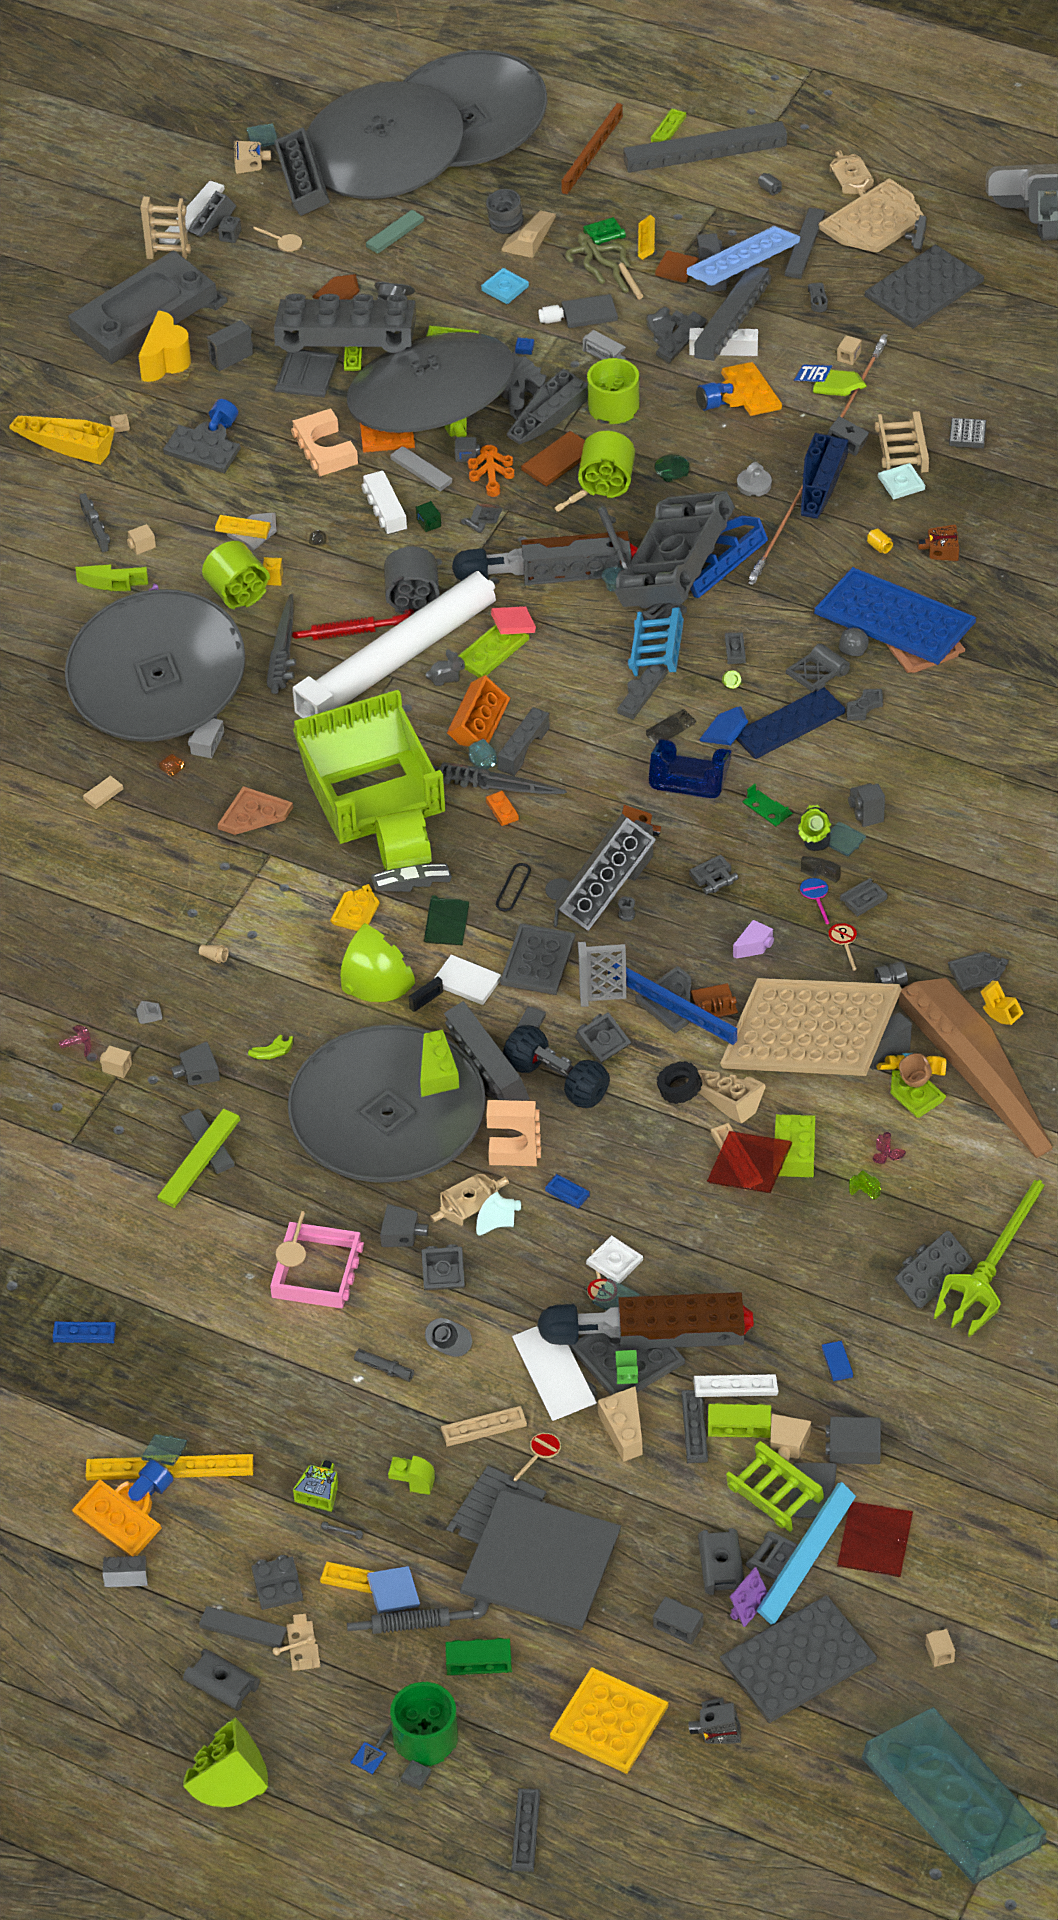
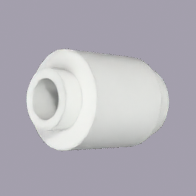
(550, 314)

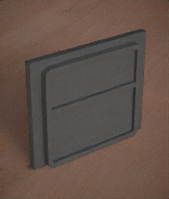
(307, 373)

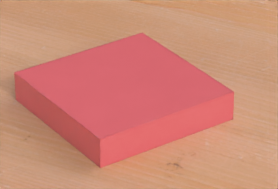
(513, 620)

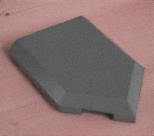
(977, 970)

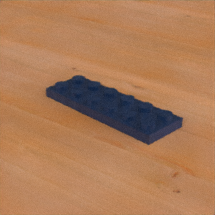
(790, 722)

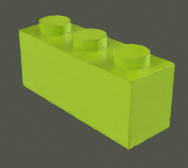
(739, 1420)

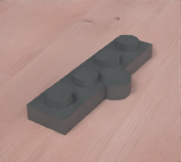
(93, 520)
(641, 690)

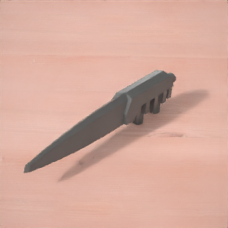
(280, 655)
(485, 779)

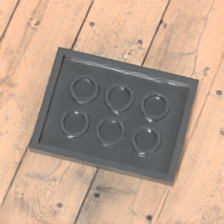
(538, 959)

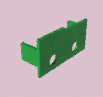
(766, 806)

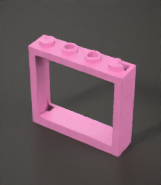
(313, 1296)

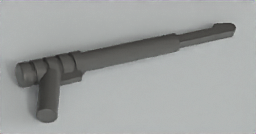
(607, 521)

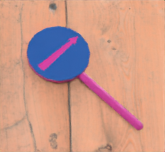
(815, 889)

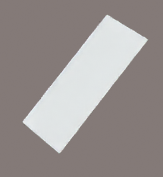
(554, 1374)

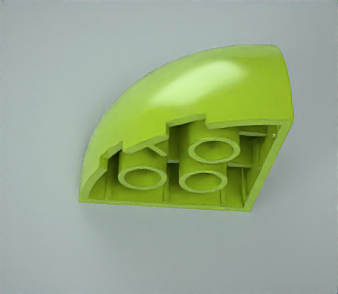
(374, 968)
(227, 1769)

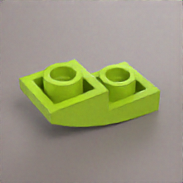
(353, 359)

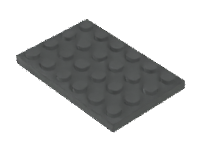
(924, 286)
(798, 1659)

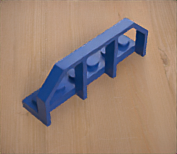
(733, 556)

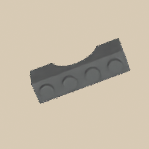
(708, 246)
(513, 753)

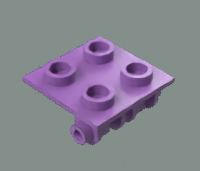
(748, 1597)

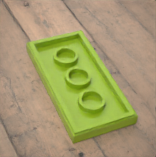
(491, 651)

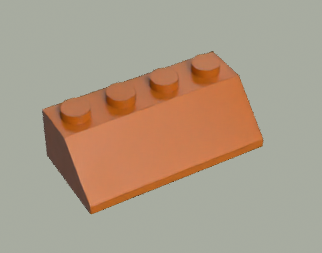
(478, 712)

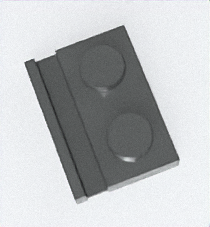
(863, 897)

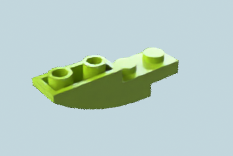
(110, 579)

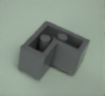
(868, 804)

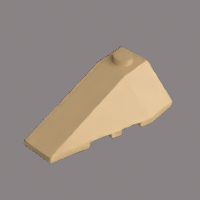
(530, 235)
(732, 1095)

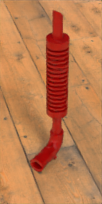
(350, 627)

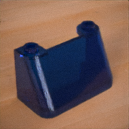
(687, 774)

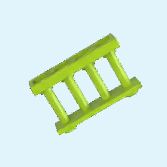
(779, 1467)

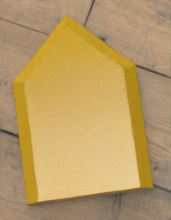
(355, 908)

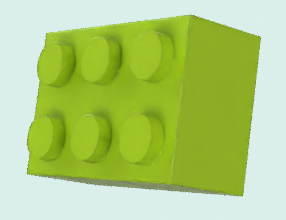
(801, 1132)

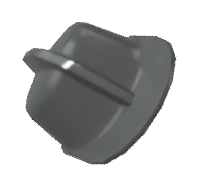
(386, 289)
(448, 1337)

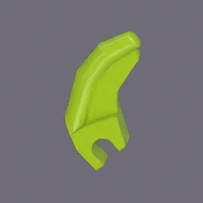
(274, 1050)

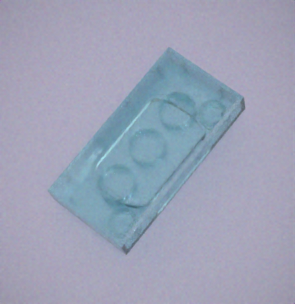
(953, 1795)

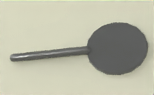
(554, 890)

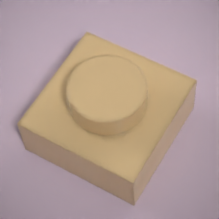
(120, 423)

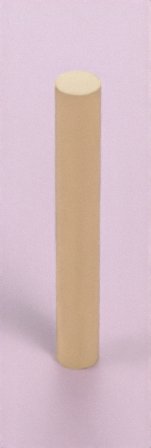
(630, 280)

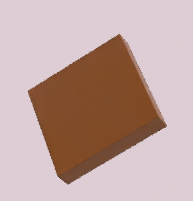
(675, 266)

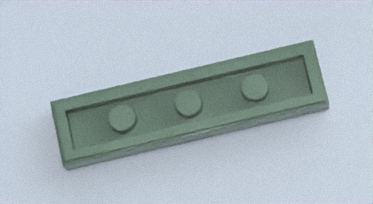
(394, 231)

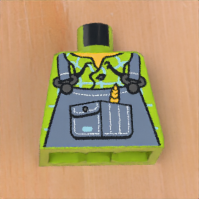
(317, 1487)

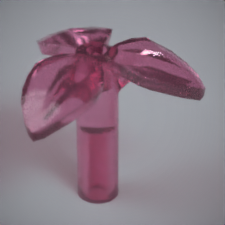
(83, 1037)
(883, 1145)

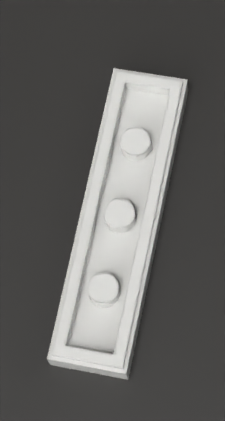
(735, 1385)

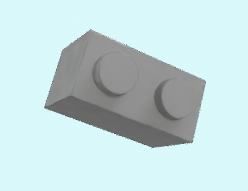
(206, 738)

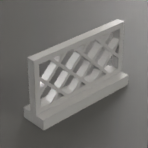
(587, 973)

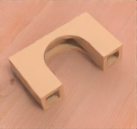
(323, 459)
(520, 1117)

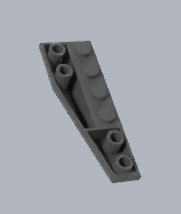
(549, 406)

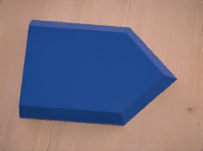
(725, 727)

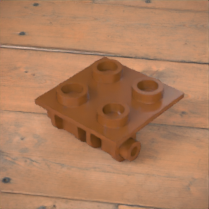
(715, 1000)

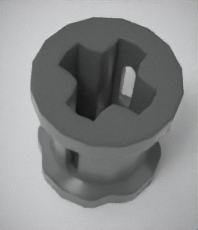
(626, 907)

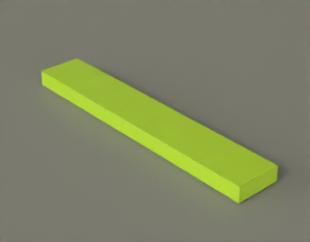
(198, 1158)

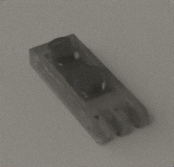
(671, 726)

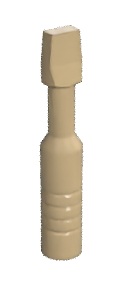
(571, 500)

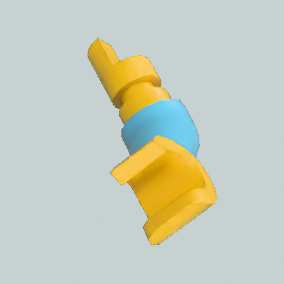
(937, 1063)

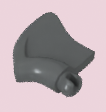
(661, 321)

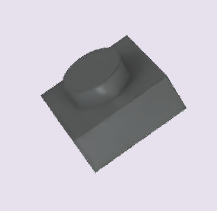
(416, 1775)

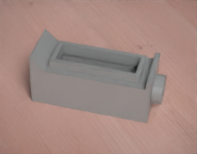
(602, 346)

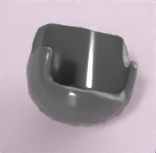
(853, 642)

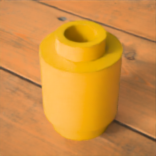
(879, 541)

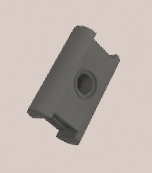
(719, 1547)
(230, 1690)

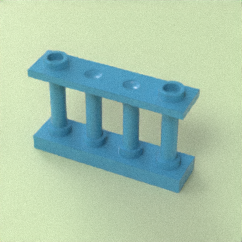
(671, 647)

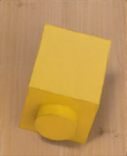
(275, 569)

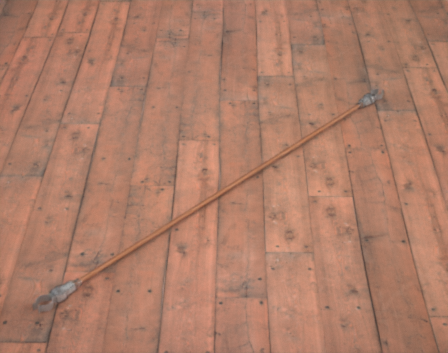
(758, 568)

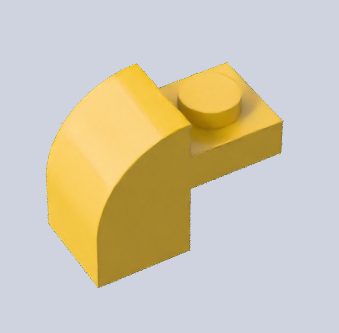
(1000, 1008)

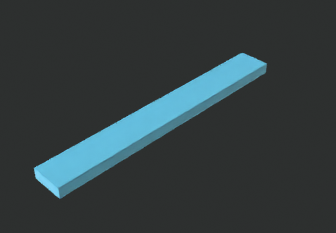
(806, 1553)

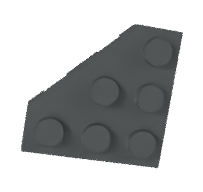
(677, 982)

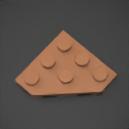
(253, 810)

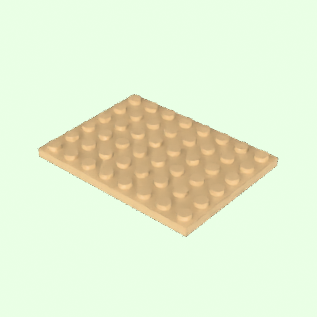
(811, 1026)

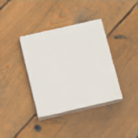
(614, 1259)

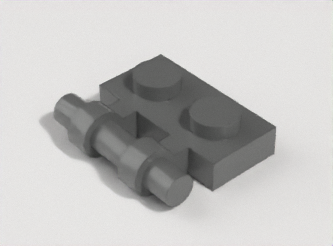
(710, 870)

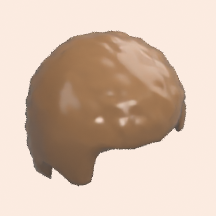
(915, 1070)

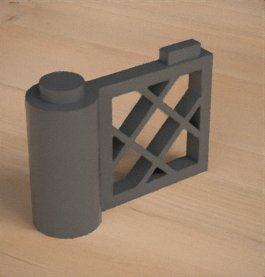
(826, 661)

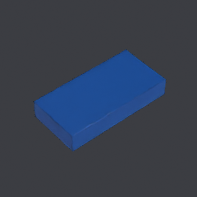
(567, 1191)
(837, 1361)

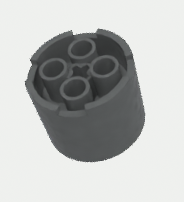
(411, 578)

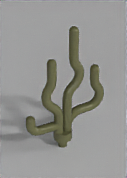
(590, 248)

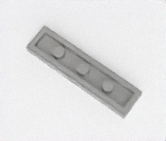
(421, 468)

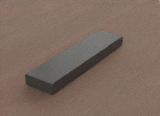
(197, 1126)
(694, 1427)
(243, 1627)
(525, 1830)

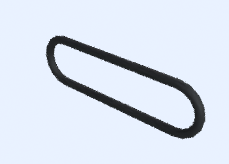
(508, 879)

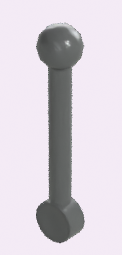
(358, 1534)

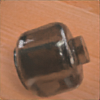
(317, 538)

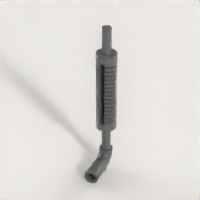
(418, 1619)

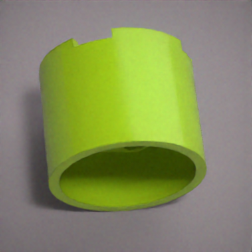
(613, 390)
(606, 464)
(235, 574)
(402, 839)

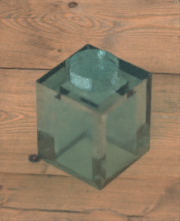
(482, 754)

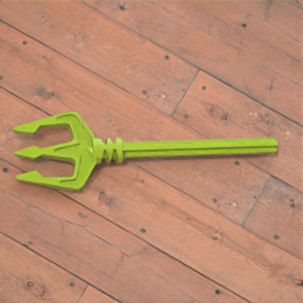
(977, 1286)

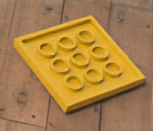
(609, 1720)

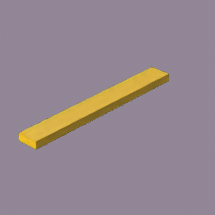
(184, 1467)

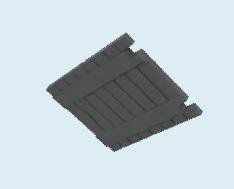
(478, 1505)

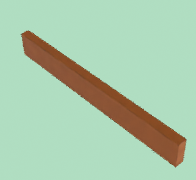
(592, 148)

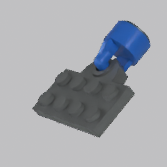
(208, 442)

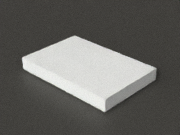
(468, 979)

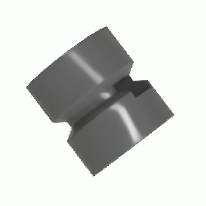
(893, 975)

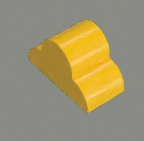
(164, 349)

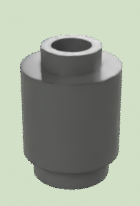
(770, 183)

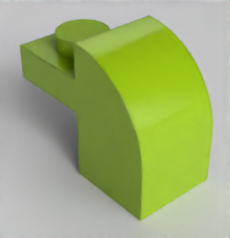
(416, 1471)

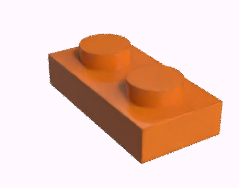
(502, 808)

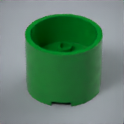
(424, 1723)

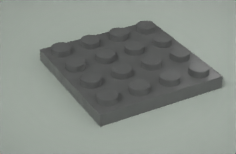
(598, 1356)

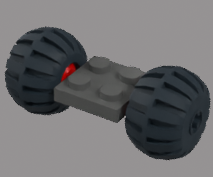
(584, 1082)

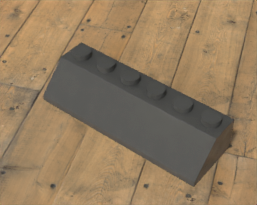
(605, 872)

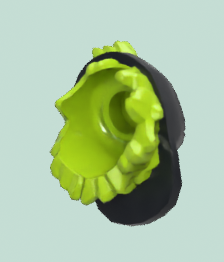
(815, 828)

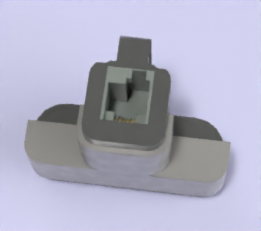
(1028, 188)

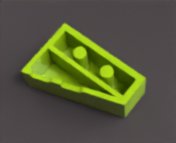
(438, 1065)

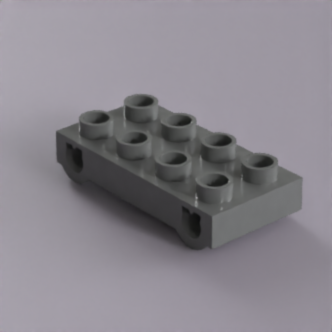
(345, 322)
(674, 549)

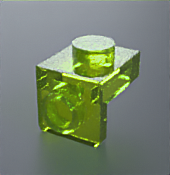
(866, 1183)

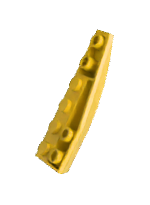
(69, 437)

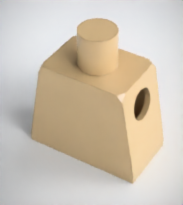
(789, 1436)

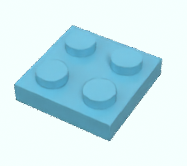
(505, 286)

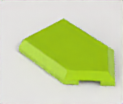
(839, 383)
(916, 1100)

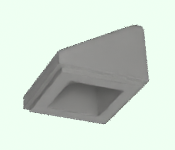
(148, 1012)

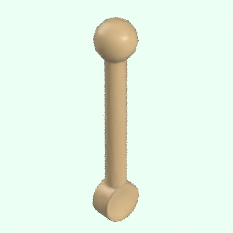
(310, 1640)

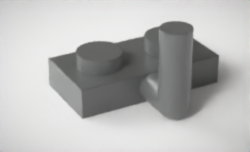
(919, 237)
(483, 514)

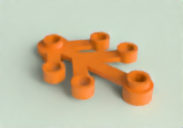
(490, 453)

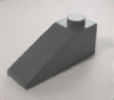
(212, 214)

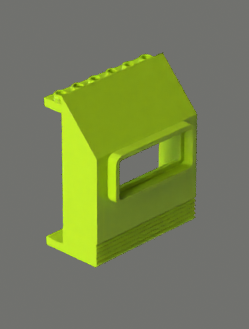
(359, 741)

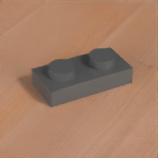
(735, 648)

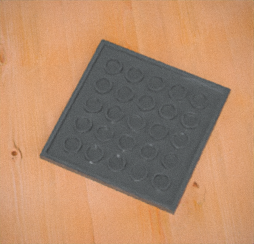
(540, 1559)

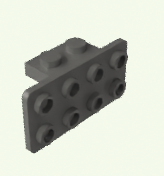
(925, 1272)

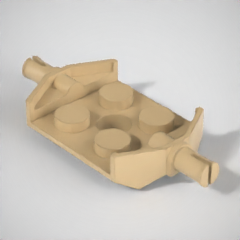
(853, 181)
(458, 1207)

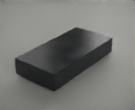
(425, 994)

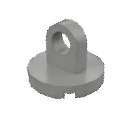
(754, 480)

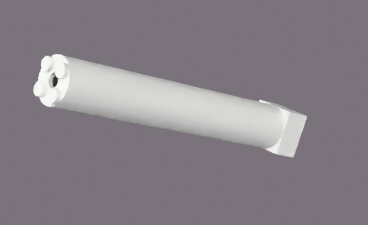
(394, 647)

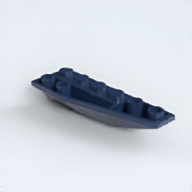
(821, 472)

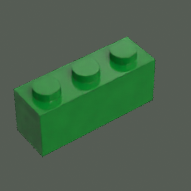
(478, 1656)

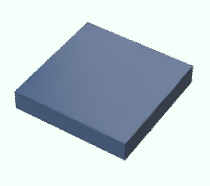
(393, 1590)

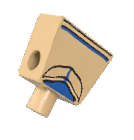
(249, 156)

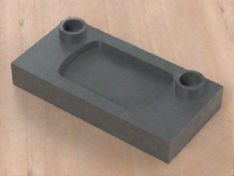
(123, 315)

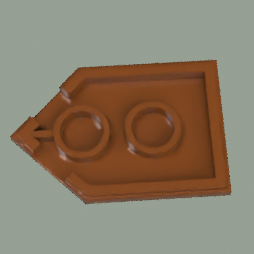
(344, 286)

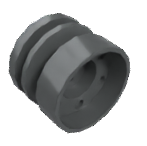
(504, 211)

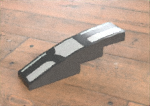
(405, 878)

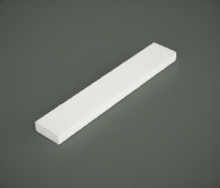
(194, 209)

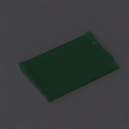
(446, 921)

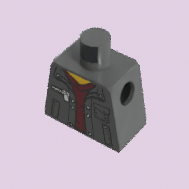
(718, 1725)

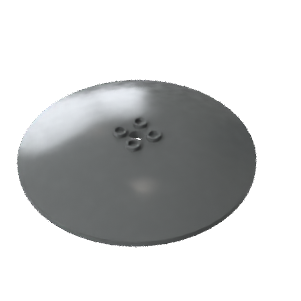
(497, 93)
(413, 147)
(430, 382)
(150, 632)
(374, 1070)

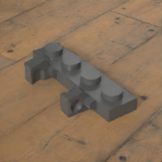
(672, 345)

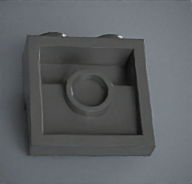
(602, 1037)
(443, 1268)
(277, 1582)

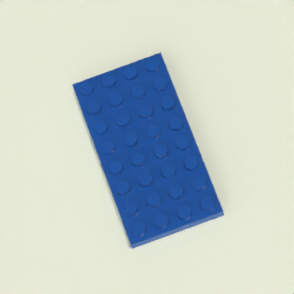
(895, 615)

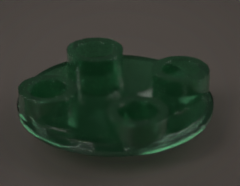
(672, 467)

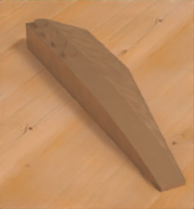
(975, 1054)

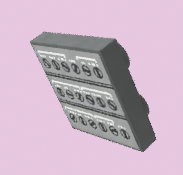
(967, 432)

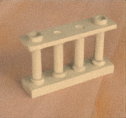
(151, 234)
(917, 435)

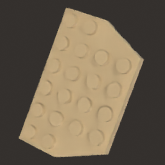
(874, 218)

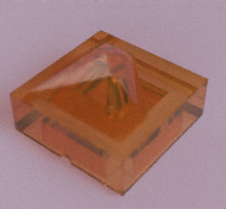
(171, 765)

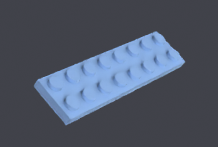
(743, 255)

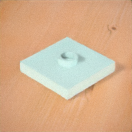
(901, 481)

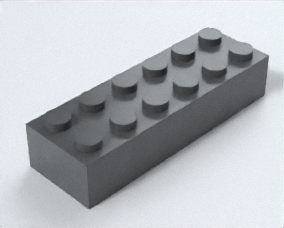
(301, 171)
(485, 1054)

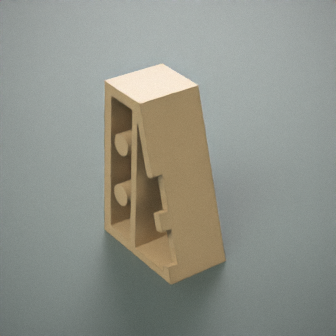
(622, 1421)

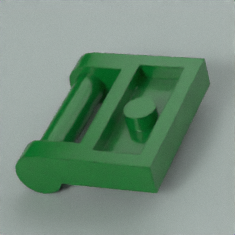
(604, 231)

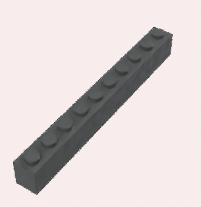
(705, 146)
(731, 313)

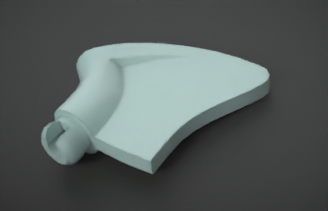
(496, 1213)

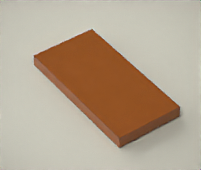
(555, 459)

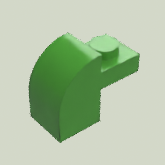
(626, 1367)

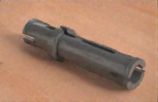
(392, 1368)

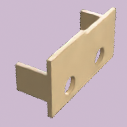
(308, 1651)

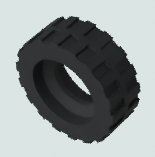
(682, 1093)

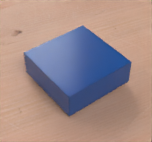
(524, 346)

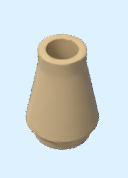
(216, 953)

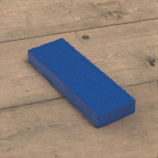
(84, 1332)

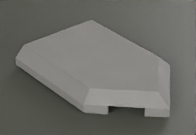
(253, 542)

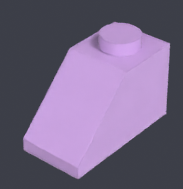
(753, 940)

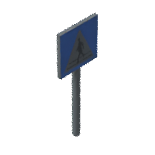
(370, 1757)

